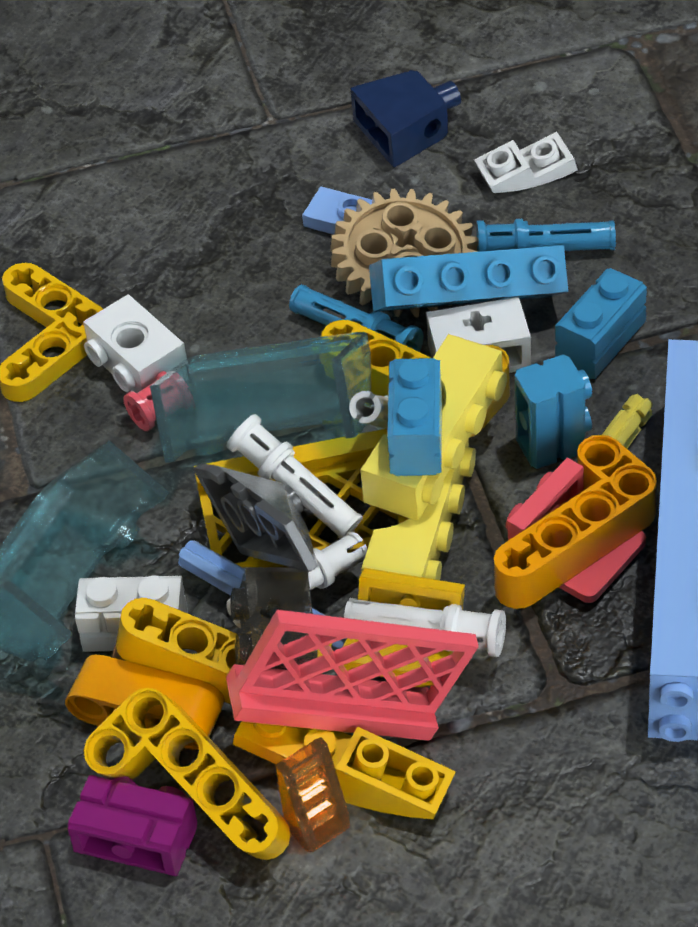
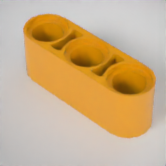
(109, 681)

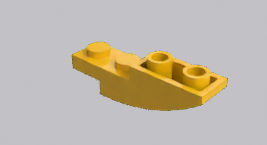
(368, 767)

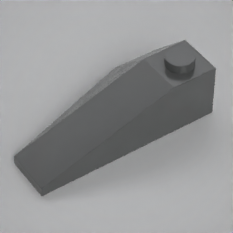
(260, 516)

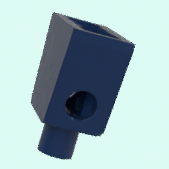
(403, 113)

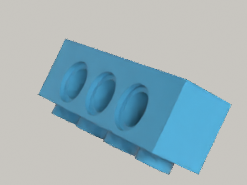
(468, 278)

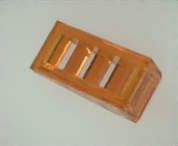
(316, 802)

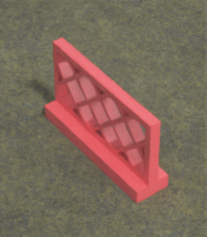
(349, 699)

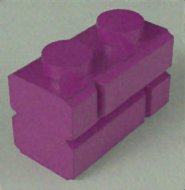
(133, 824)

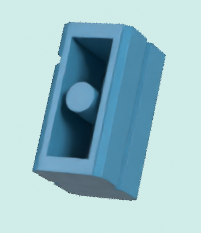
(601, 322)
(551, 410)
(415, 417)

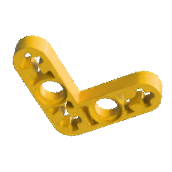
(18, 377)

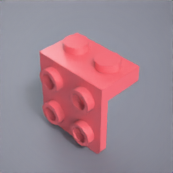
(552, 492)

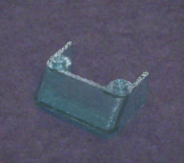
(282, 383)
(63, 540)

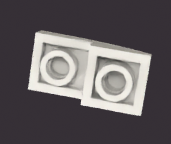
(537, 164)

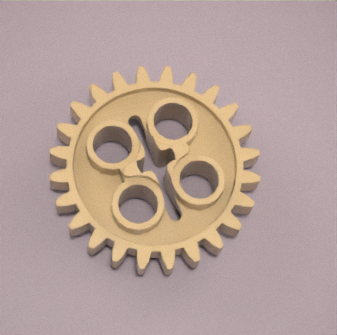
(395, 230)

